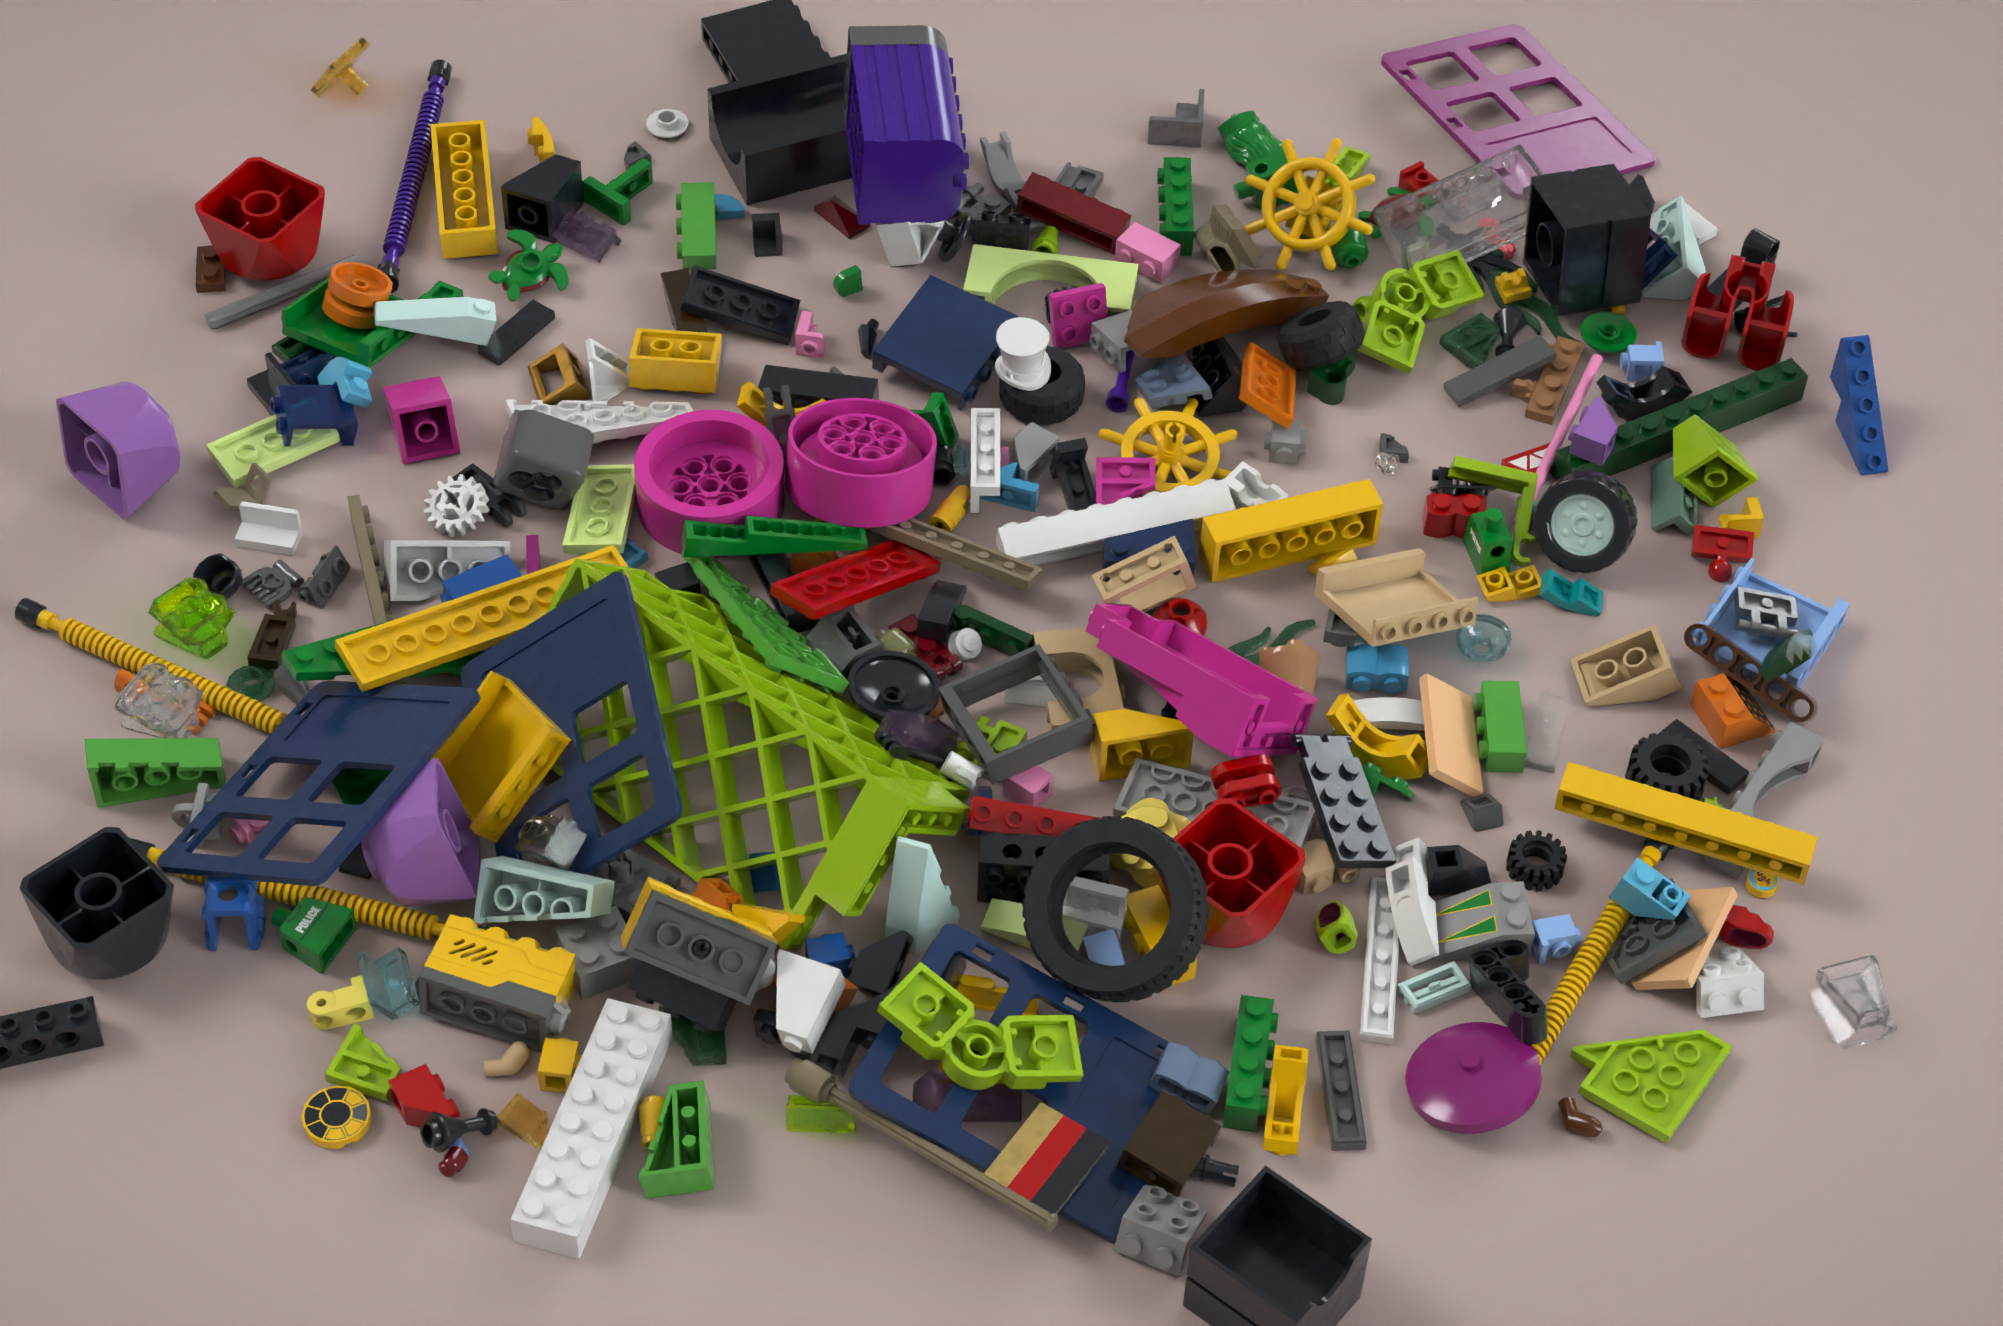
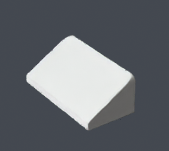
(1030, 693)

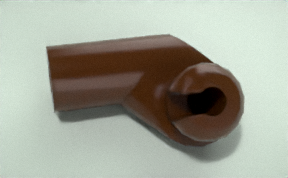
(1578, 1122)

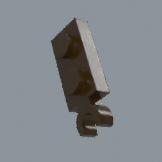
(273, 637)

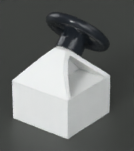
(911, 242)

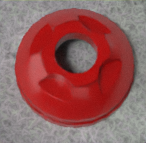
(1194, 620)

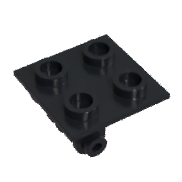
(1446, 485)

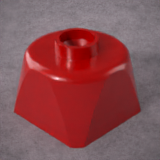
(263, 220)
(1245, 870)

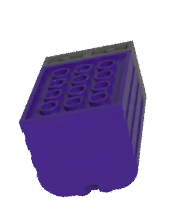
(903, 125)

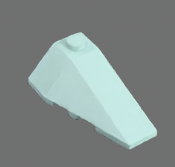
(1681, 275)
(449, 318)
(917, 895)

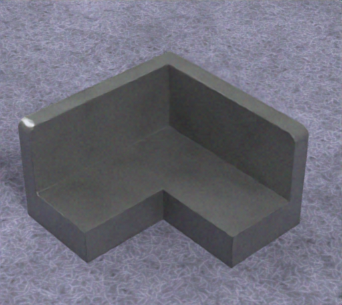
(1182, 130)

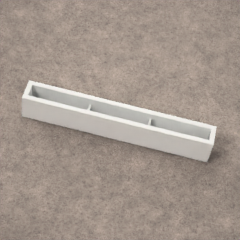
(1084, 531)

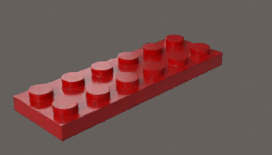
(854, 579)

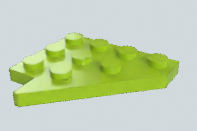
(1651, 1077)

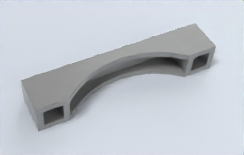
(1790, 759)

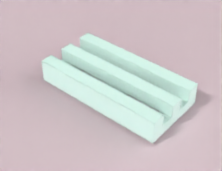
(1436, 992)

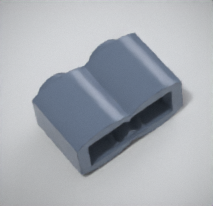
(1189, 1077)

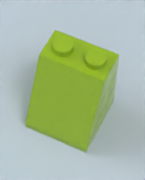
(1709, 462)

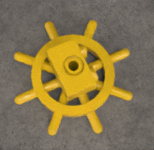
(1312, 206)

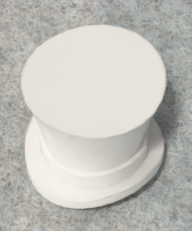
(1023, 353)

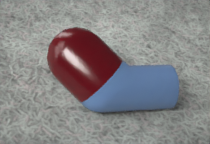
(454, 1159)

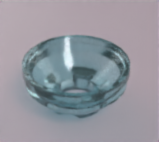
(1486, 631)

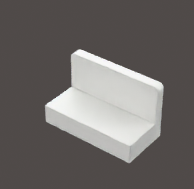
(269, 528)

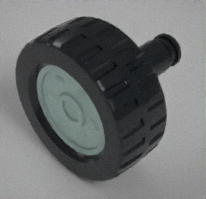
(1585, 521)

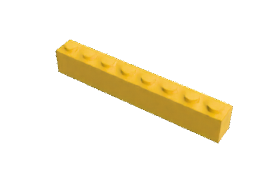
(1686, 823)

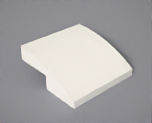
(1096, 904)

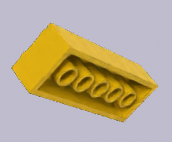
(464, 189)
(1290, 530)

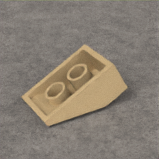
(1627, 670)

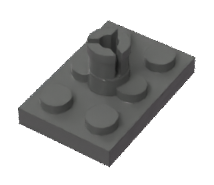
(630, 874)

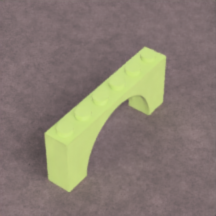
(998, 269)

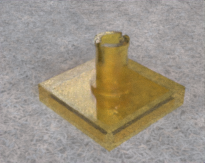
(343, 70)

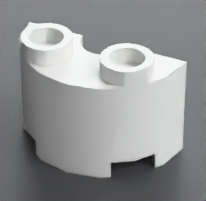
(1248, 488)

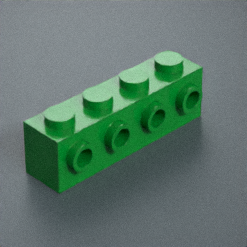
(1176, 202)
(1248, 1063)

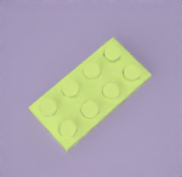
(263, 446)
(601, 510)

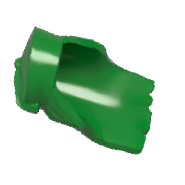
(1247, 138)

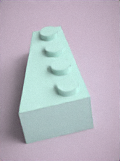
(535, 892)

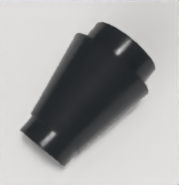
(943, 466)

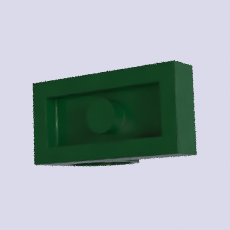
(1329, 382)

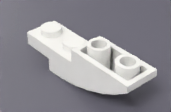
(1410, 904)

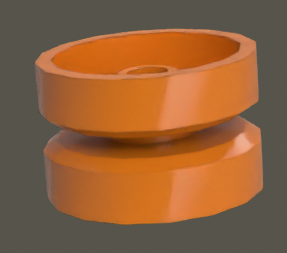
(353, 293)

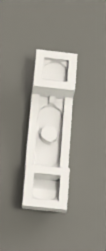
(1392, 713)

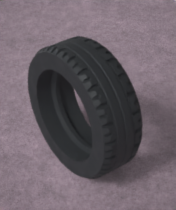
(1056, 871)

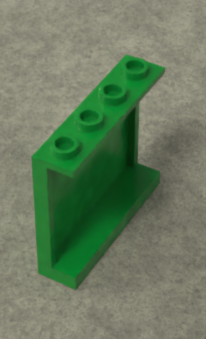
(309, 324)

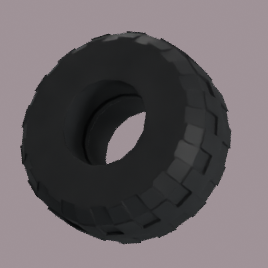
(1321, 335)
(1056, 399)

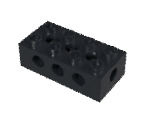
(997, 870)

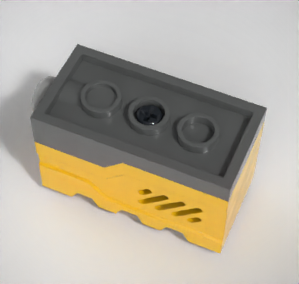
(700, 942)
(497, 984)

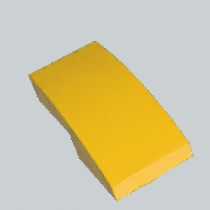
(540, 139)
(1511, 586)

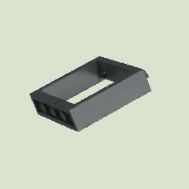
(1002, 676)

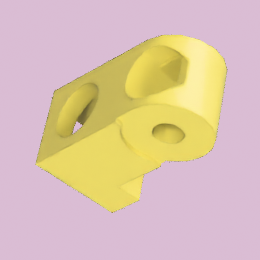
(340, 1006)

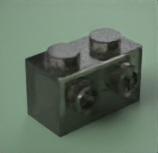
(550, 841)

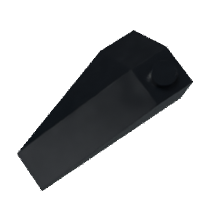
(1222, 372)

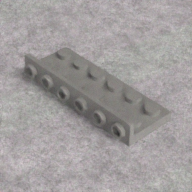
(1192, 793)

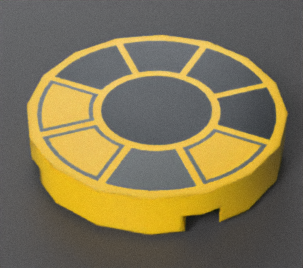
(336, 1117)

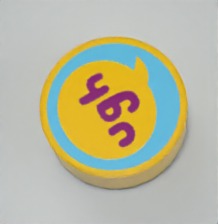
(1761, 884)

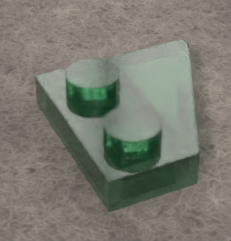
(1471, 340)

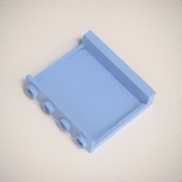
(1811, 615)

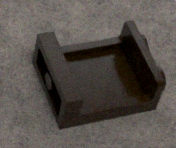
(1169, 1144)

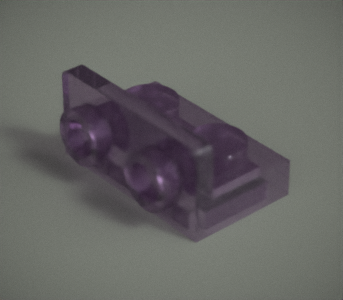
(585, 235)

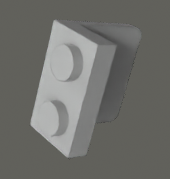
(1159, 1228)

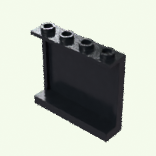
(760, 39)

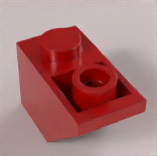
(419, 1094)

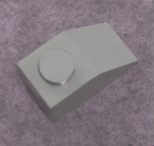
(1033, 451)

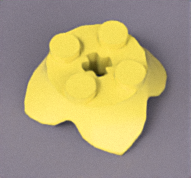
(1157, 814)

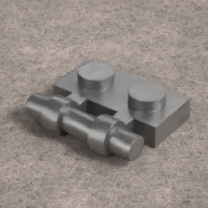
(979, 203)
(1767, 607)

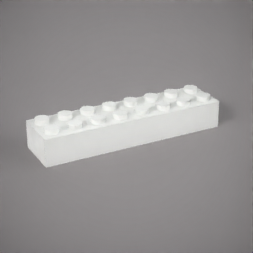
(591, 1129)

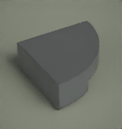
(634, 154)
(1389, 446)

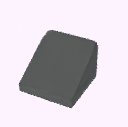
(1483, 812)

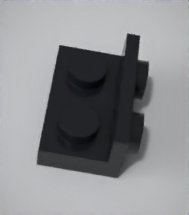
(1001, 230)

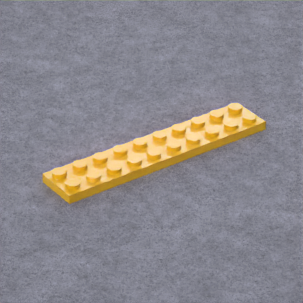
(455, 626)

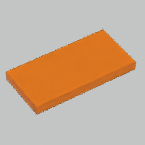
(1268, 385)

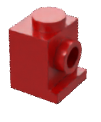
(1415, 177)

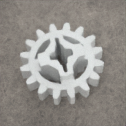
(449, 518)

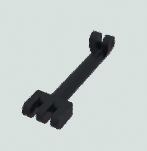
(902, 750)

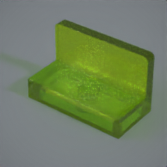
(825, 1117)

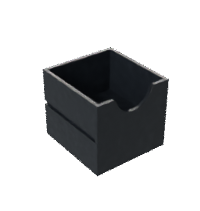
(1586, 239)
(1276, 1260)

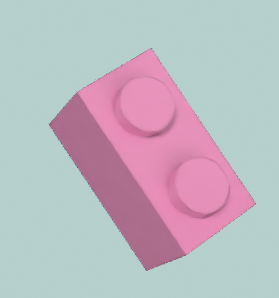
(1152, 251)

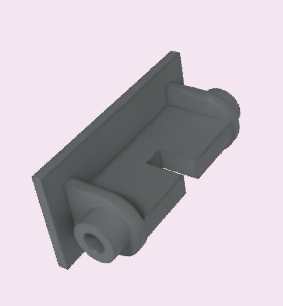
(325, 578)

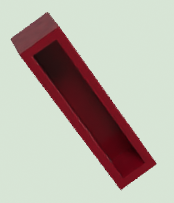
(1072, 212)

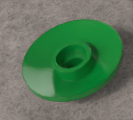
(1608, 332)

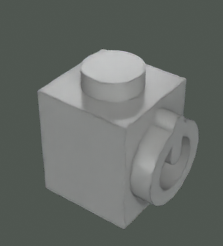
(1286, 444)

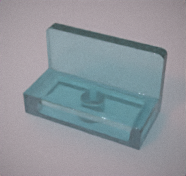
(389, 982)

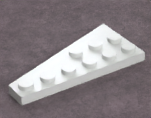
(607, 421)

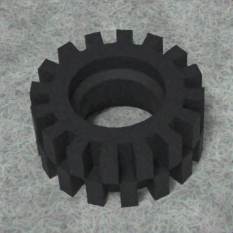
(1536, 846)

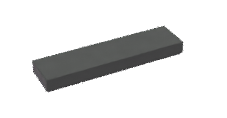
(1499, 371)
(1340, 1090)

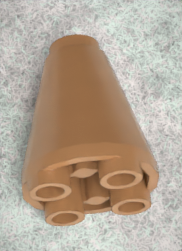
(1293, 663)

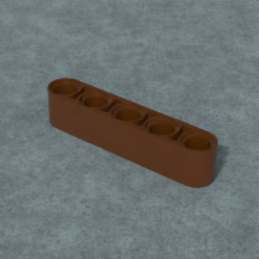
(1735, 668)

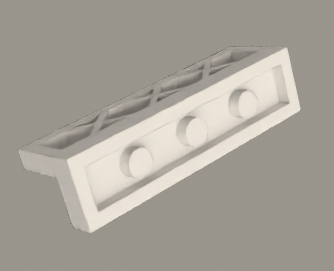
(984, 454)

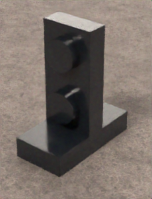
(1073, 474)

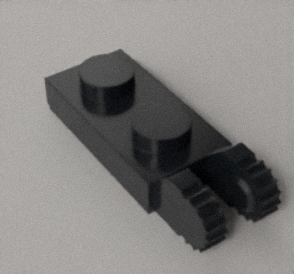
(497, 498)

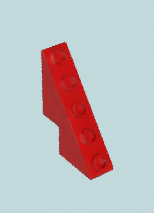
(1017, 818)

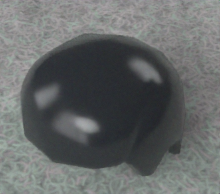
(220, 574)

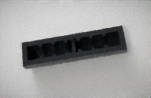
(771, 569)

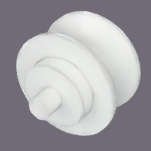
(965, 643)

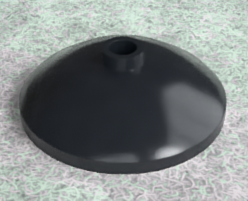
(893, 682)

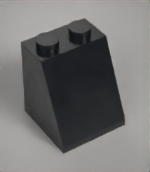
(543, 196)

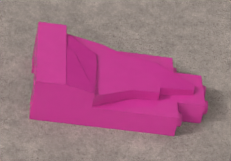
(1212, 688)

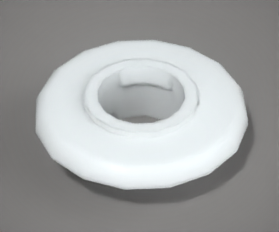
(659, 128)

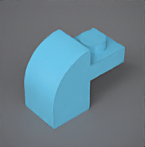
(350, 378)

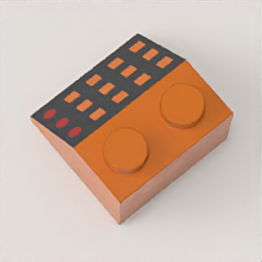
(1729, 711)

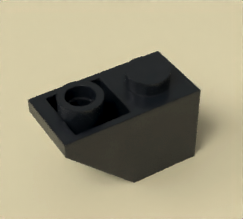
(1454, 870)

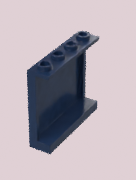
(944, 339)

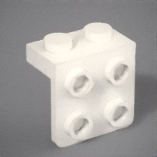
(1729, 984)

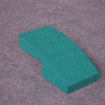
(1576, 596)

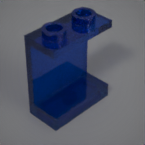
(313, 409)

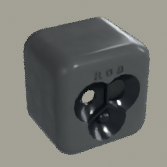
(543, 459)

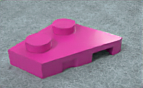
(1123, 478)

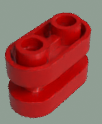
(1247, 780)

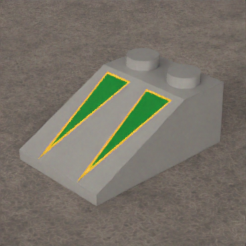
(1483, 919)

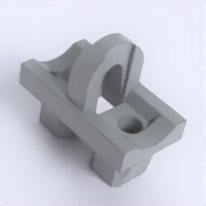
(202, 798)

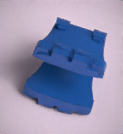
(246, 904)

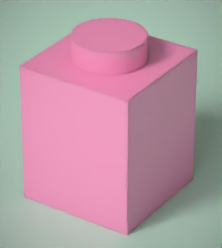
(1029, 787)

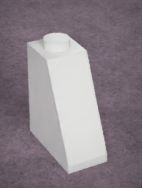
(805, 999)

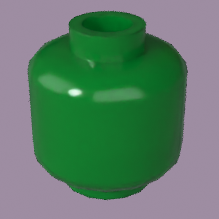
(1351, 250)

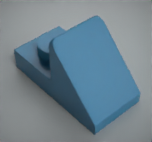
(1014, 491)

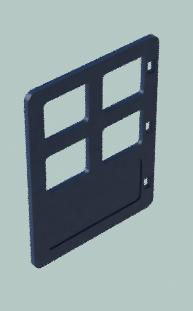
(565, 667)
(343, 728)
(1107, 1100)

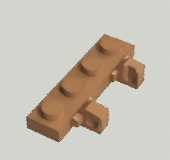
(1548, 393)

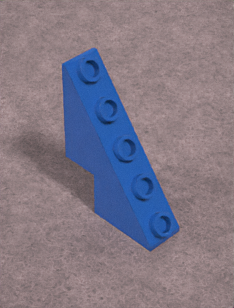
(1859, 407)

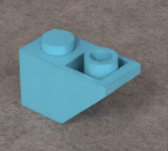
(1649, 893)

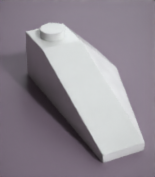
(418, 567)

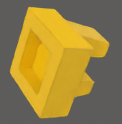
(1513, 286)

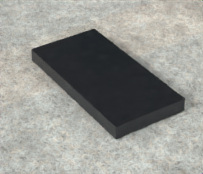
(740, 305)

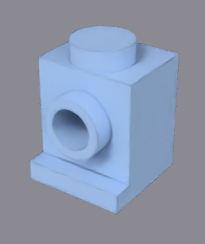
(1641, 361)
(1555, 937)

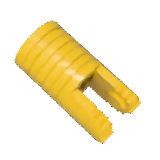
(951, 509)

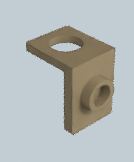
(232, 497)

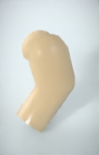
(510, 1062)

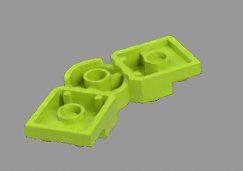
(1401, 299)
(942, 1027)

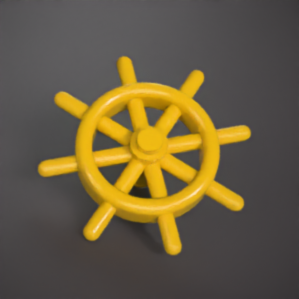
(1170, 451)

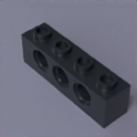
(49, 1032)

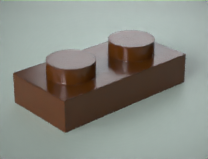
(209, 271)

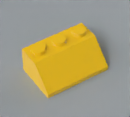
(675, 360)

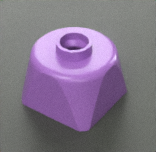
(118, 444)
(425, 843)

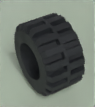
(1673, 756)

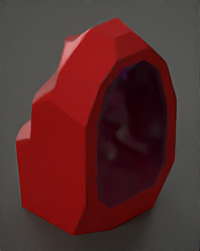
(1746, 929)

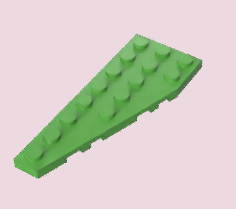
(766, 628)

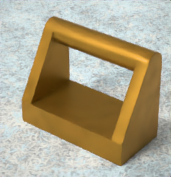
(559, 359)

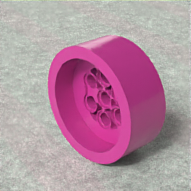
(860, 462)
(707, 470)

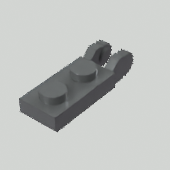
(779, 420)

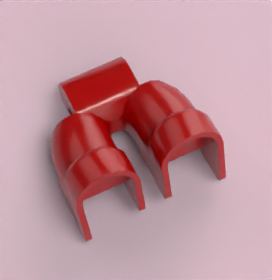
(1711, 316)

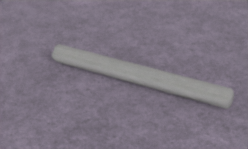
(271, 296)

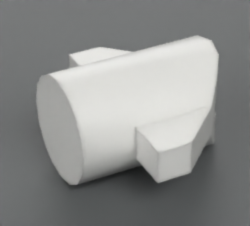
(961, 770)

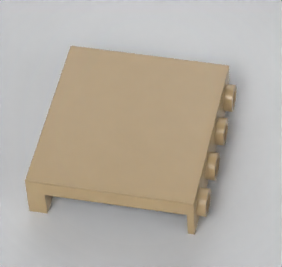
(1392, 598)

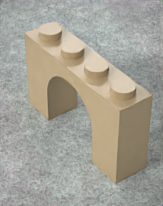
(1078, 652)

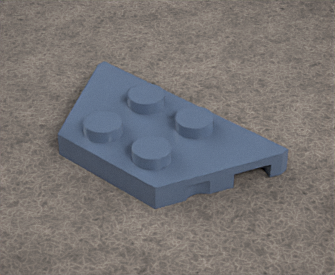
(1172, 383)

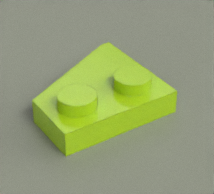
(362, 1066)

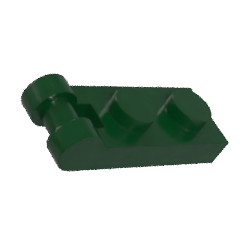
(993, 631)

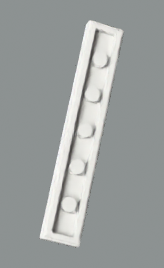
(1379, 968)

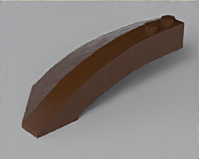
(1214, 307)

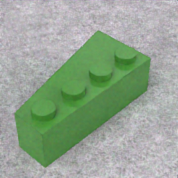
(151, 767)

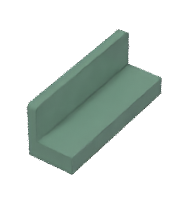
(1671, 500)

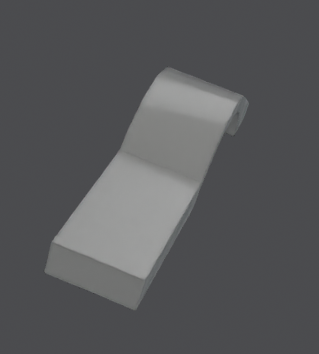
(1004, 172)

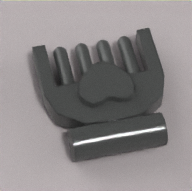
(274, 581)

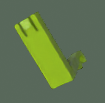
(1508, 480)

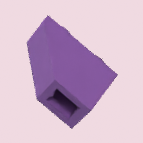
(1595, 433)

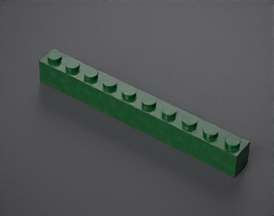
(1719, 407)

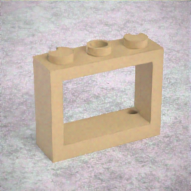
(1147, 577)

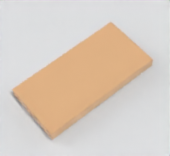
(1450, 736)
(1683, 968)

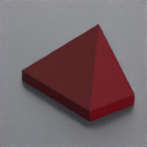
(840, 216)

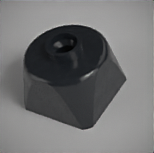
(101, 906)

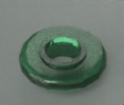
(257, 691)

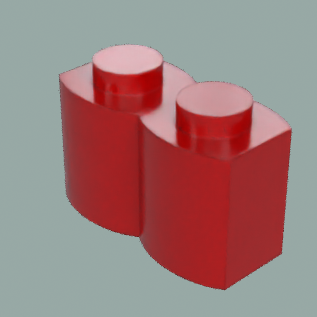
(1450, 514)

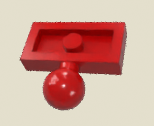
(1722, 546)

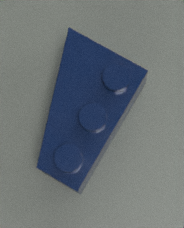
(1129, 544)

